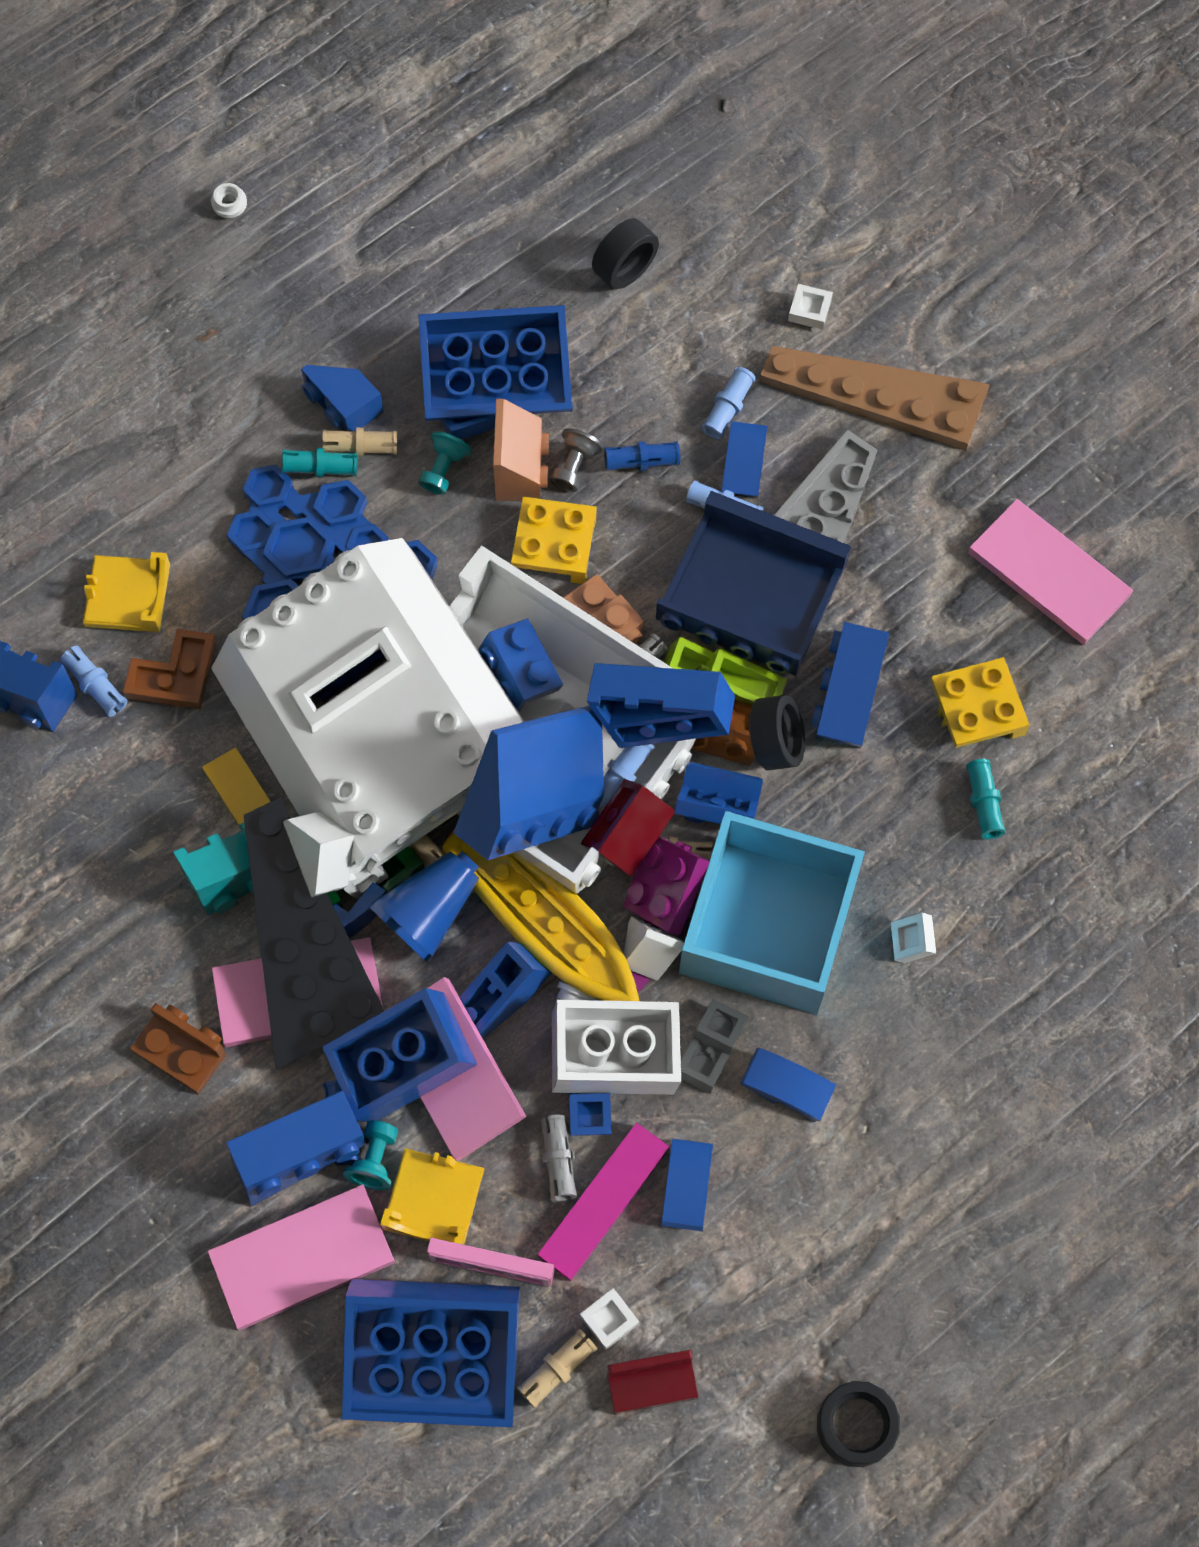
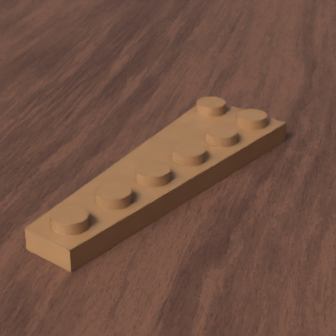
(902, 398)

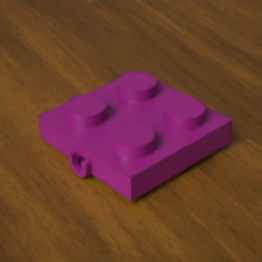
(666, 885)

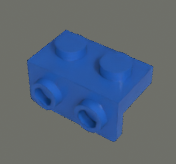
(520, 663)
(712, 791)

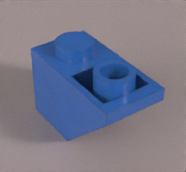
(344, 394)

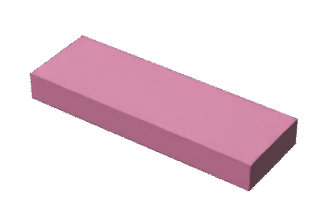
(491, 1262)

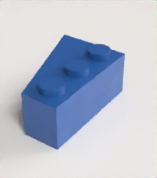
(850, 684)
(34, 690)
(659, 703)
(295, 1147)

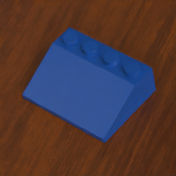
(494, 356)
(535, 784)
(430, 1352)

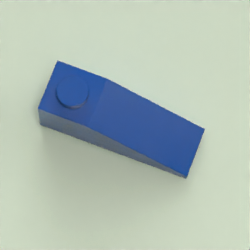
(503, 987)

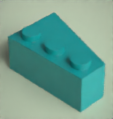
(218, 871)

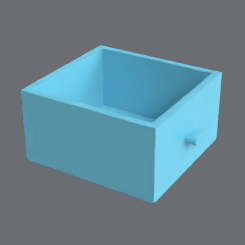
(770, 912)

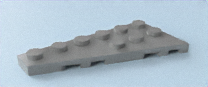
(833, 489)

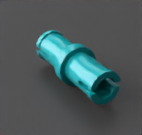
(319, 462)
(985, 799)

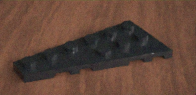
(307, 958)

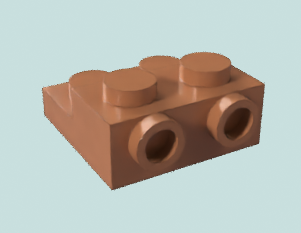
(612, 610)

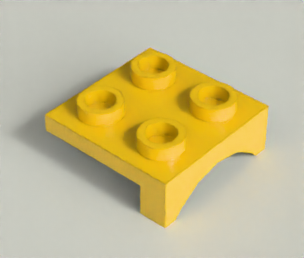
(554, 537)
(126, 592)
(980, 703)
(432, 1197)

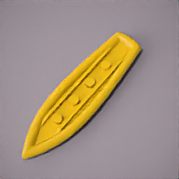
(551, 924)

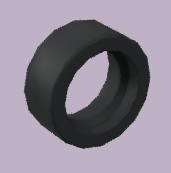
(625, 253)
(777, 732)
(882, 1402)

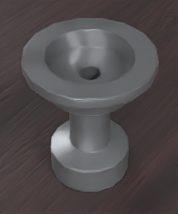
(580, 446)

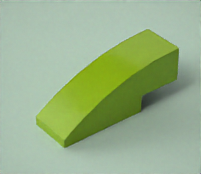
(743, 677)

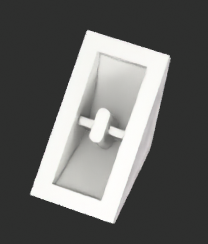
(321, 851)
(650, 949)

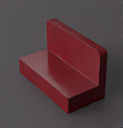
(628, 826)
(652, 1382)

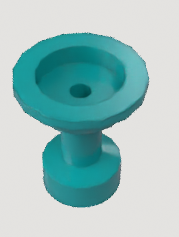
(448, 450)
(369, 1170)

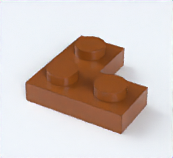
(179, 681)

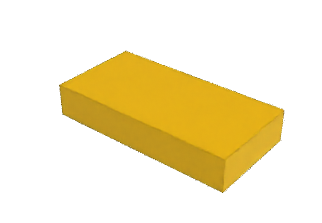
(235, 784)

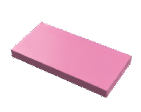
(1050, 571)
(244, 1000)
(477, 1102)
(301, 1257)

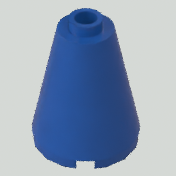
(428, 902)

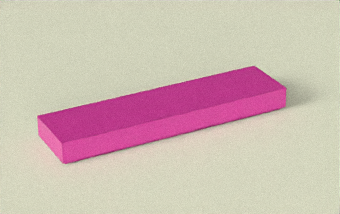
(603, 1201)

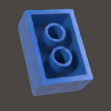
(399, 1055)

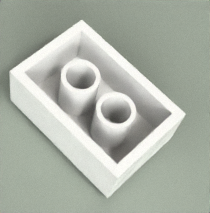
(615, 1047)

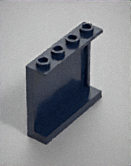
(753, 584)

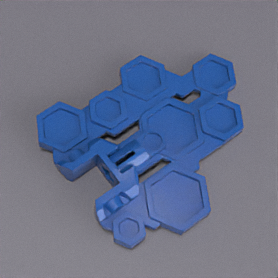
(306, 545)

